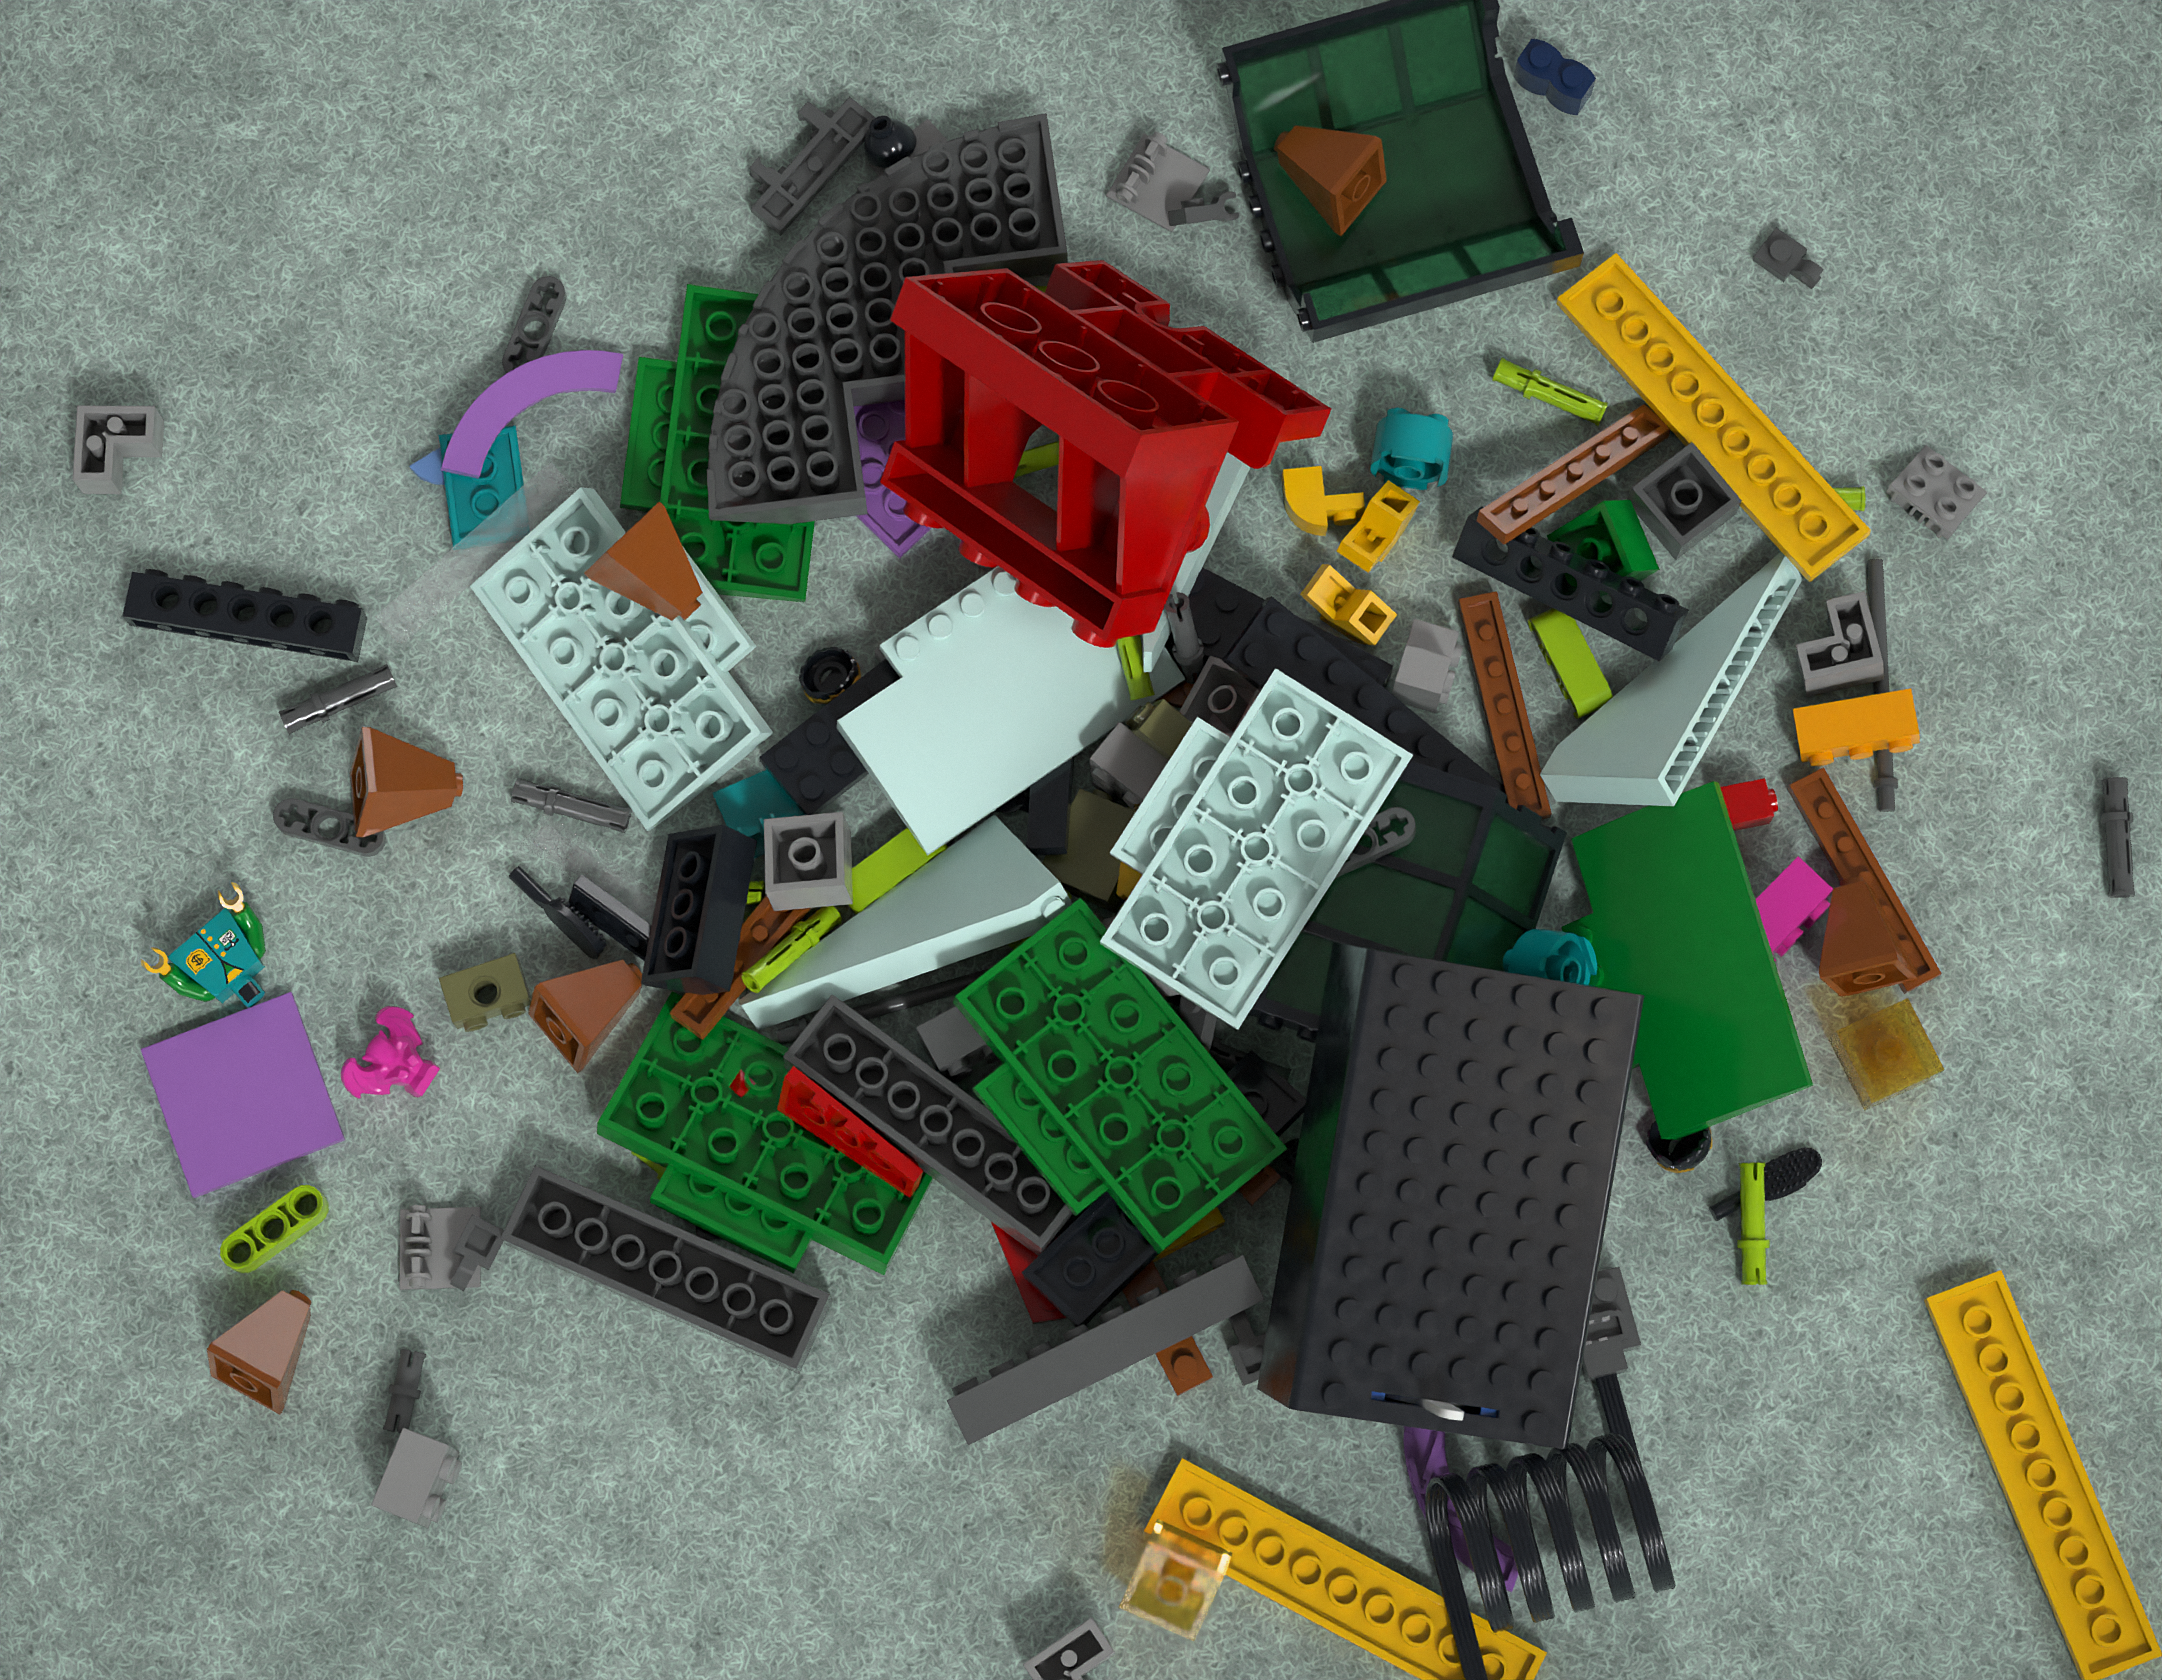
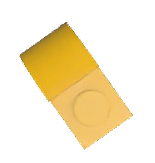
(1309, 505)
(1379, 526)
(1349, 610)

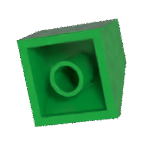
(1610, 535)

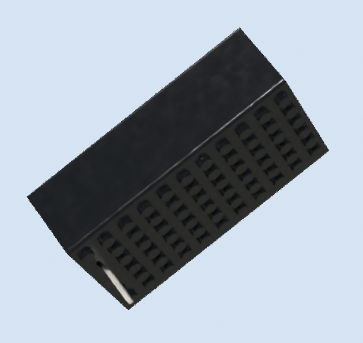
(1449, 1197)

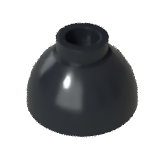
(888, 141)

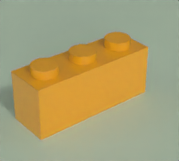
(1856, 727)

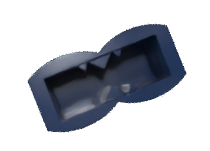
(1548, 74)

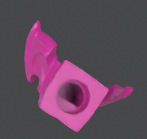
(392, 1059)

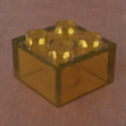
(1886, 1054)
(1175, 1580)

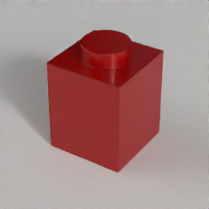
(1750, 803)

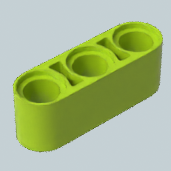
(1572, 660)
(887, 868)
(255, 1230)

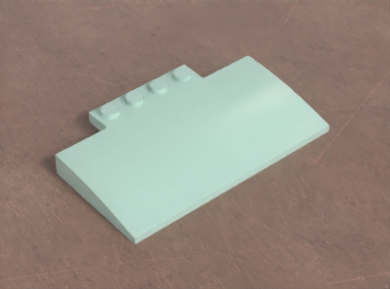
(632, 684)
(986, 706)
(1246, 843)

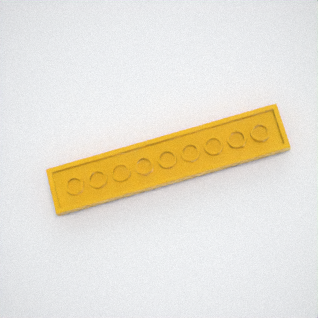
(1715, 414)
(2042, 1477)
(1333, 1582)

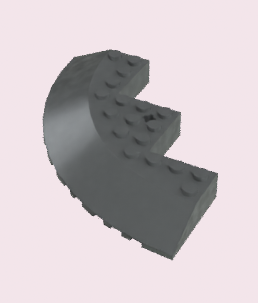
(823, 323)

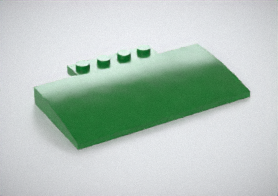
(671, 455)
(1687, 934)
(1110, 1083)
(742, 1162)

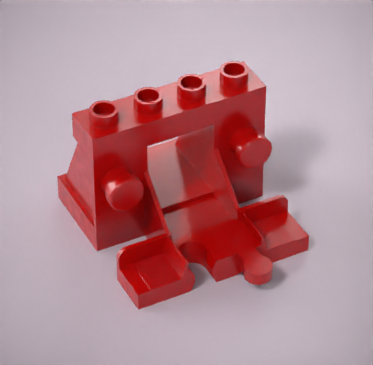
(1136, 419)

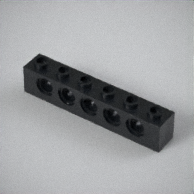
(149, 590)
(1618, 620)

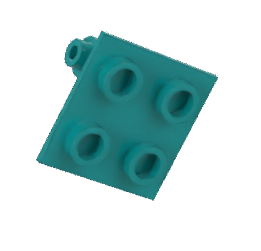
(750, 802)

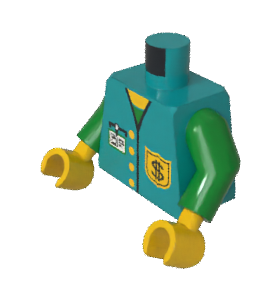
(218, 957)

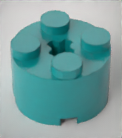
(1412, 449)
(1552, 956)

